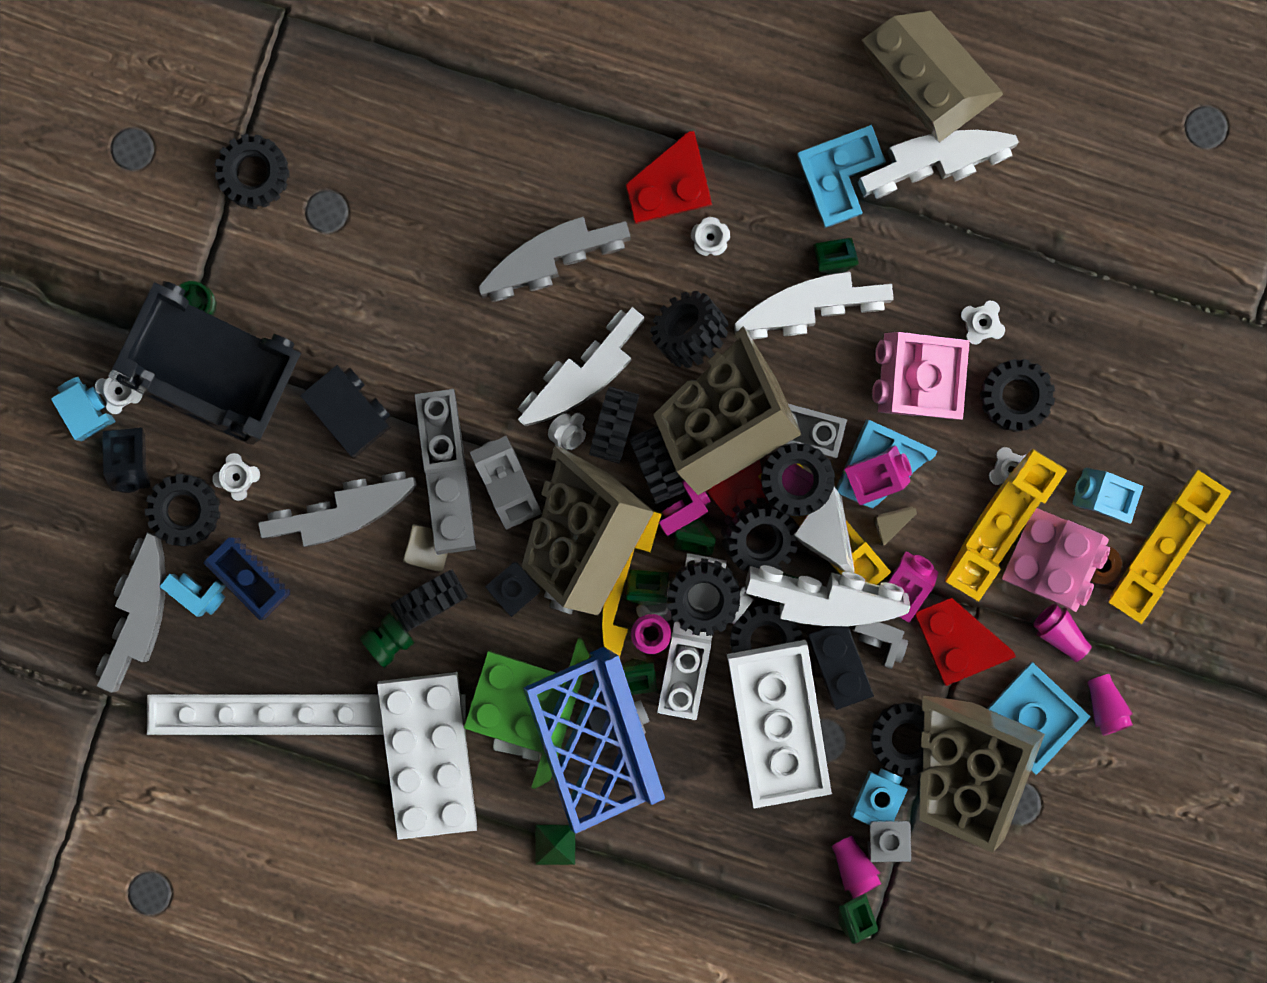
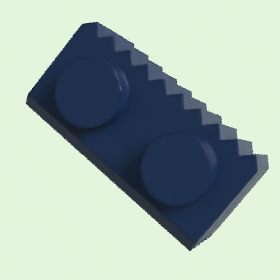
(247, 578)

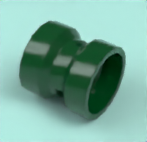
(206, 300)
(387, 640)

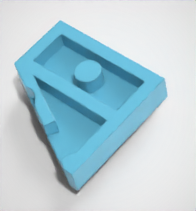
(876, 440)

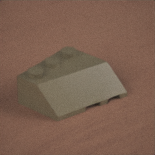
(726, 417)
(583, 533)
(973, 769)

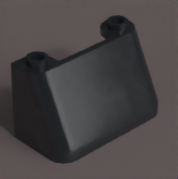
(204, 365)

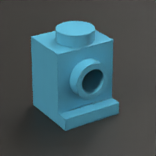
(81, 409)
(884, 781)

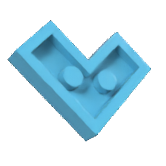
(829, 169)

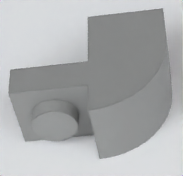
(506, 482)

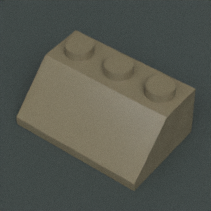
(930, 71)

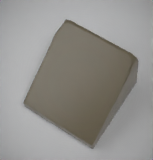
(892, 522)
(421, 550)

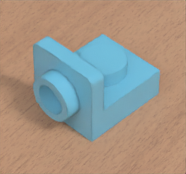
(1107, 494)
(186, 590)

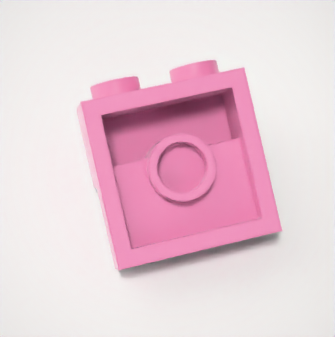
(921, 375)
(1057, 559)

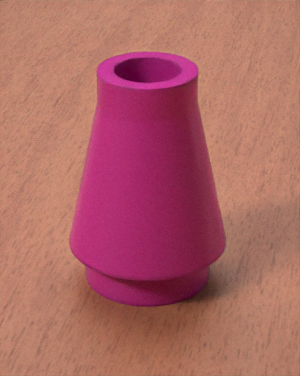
(1060, 630)
(656, 645)
(1108, 706)
(855, 868)

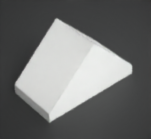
(827, 533)

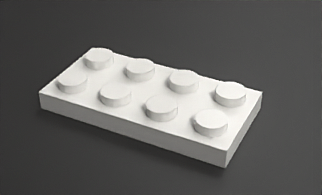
(779, 724)
(427, 755)

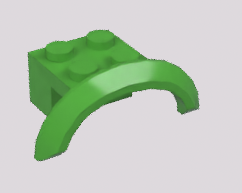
(503, 710)

